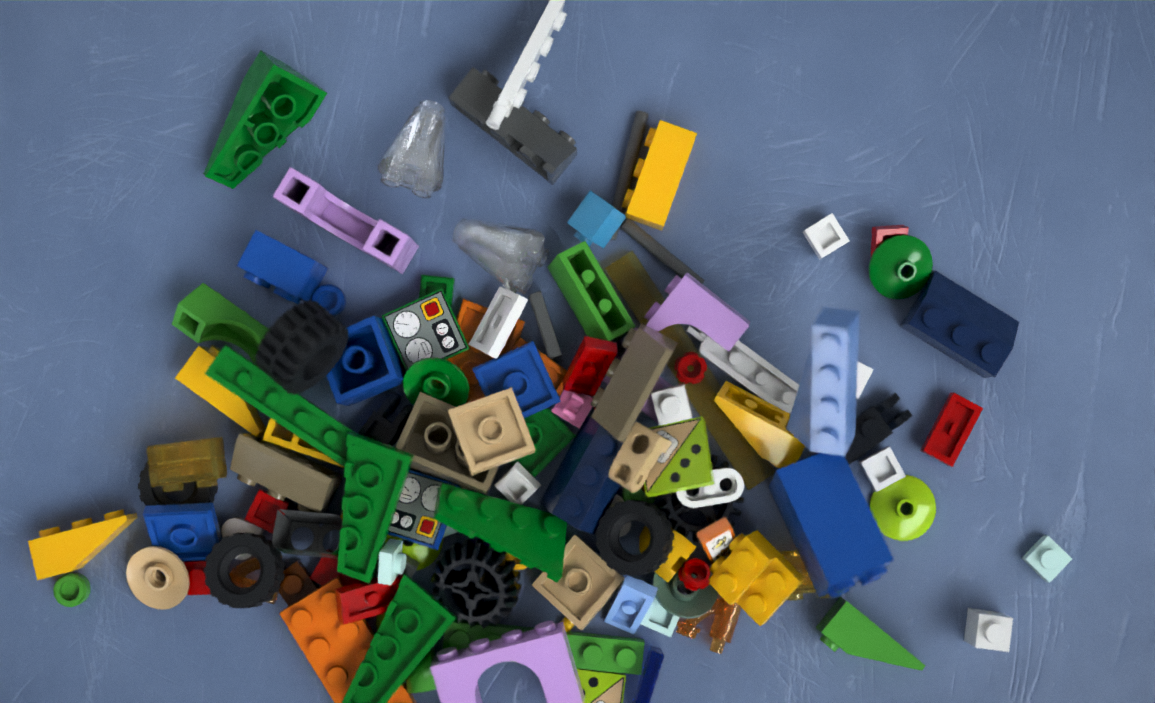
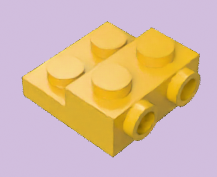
(755, 576)

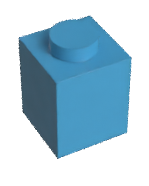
(595, 220)

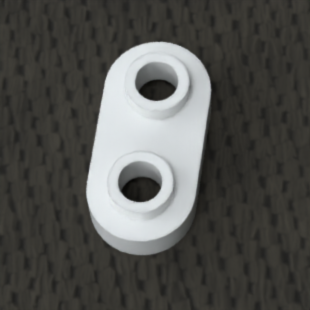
(713, 494)

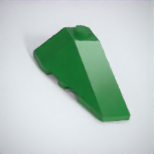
(264, 112)

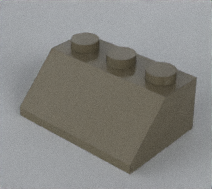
(631, 380)
(436, 447)
(284, 473)

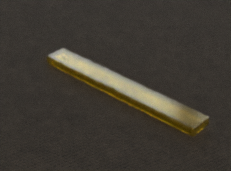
(640, 296)

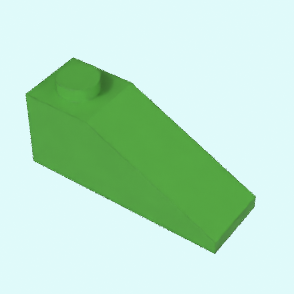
(860, 637)

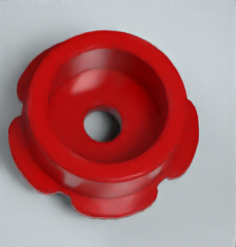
(686, 376)
(696, 567)

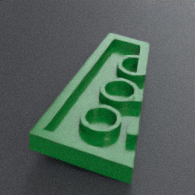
(372, 492)
(519, 530)
(403, 640)

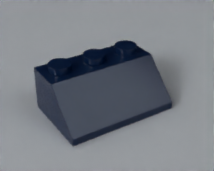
(962, 326)
(582, 482)

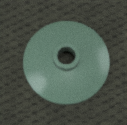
(684, 606)

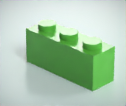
(590, 294)

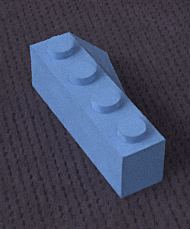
(826, 398)

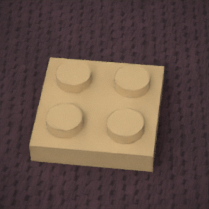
(491, 431)
(584, 584)

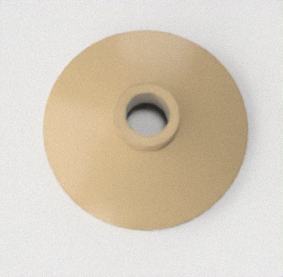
(150, 584)

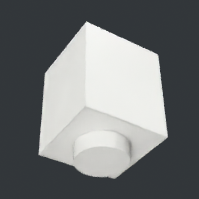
(988, 629)

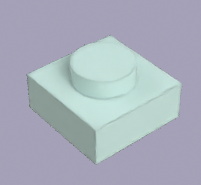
(1046, 558)
(391, 561)
(659, 619)

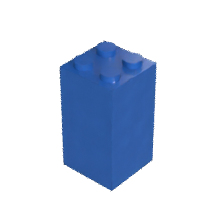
(830, 523)

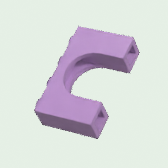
(345, 222)
(697, 306)
(541, 649)

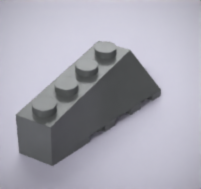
(521, 133)

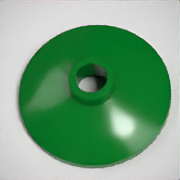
(889, 260)
(422, 377)

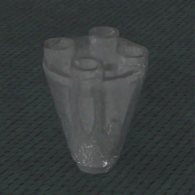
(417, 152)
(503, 251)

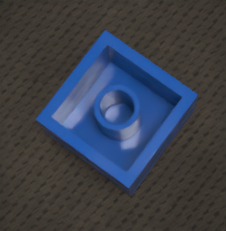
(273, 263)
(367, 363)

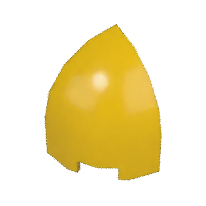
(681, 551)

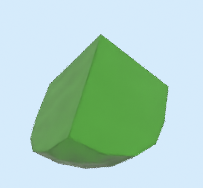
(421, 678)

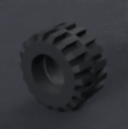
(302, 347)

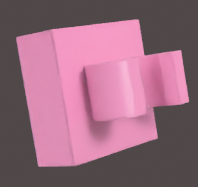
(573, 407)

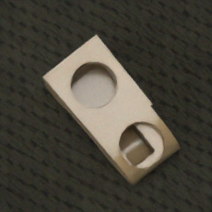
(637, 457)

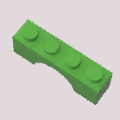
(210, 316)

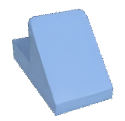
(630, 604)

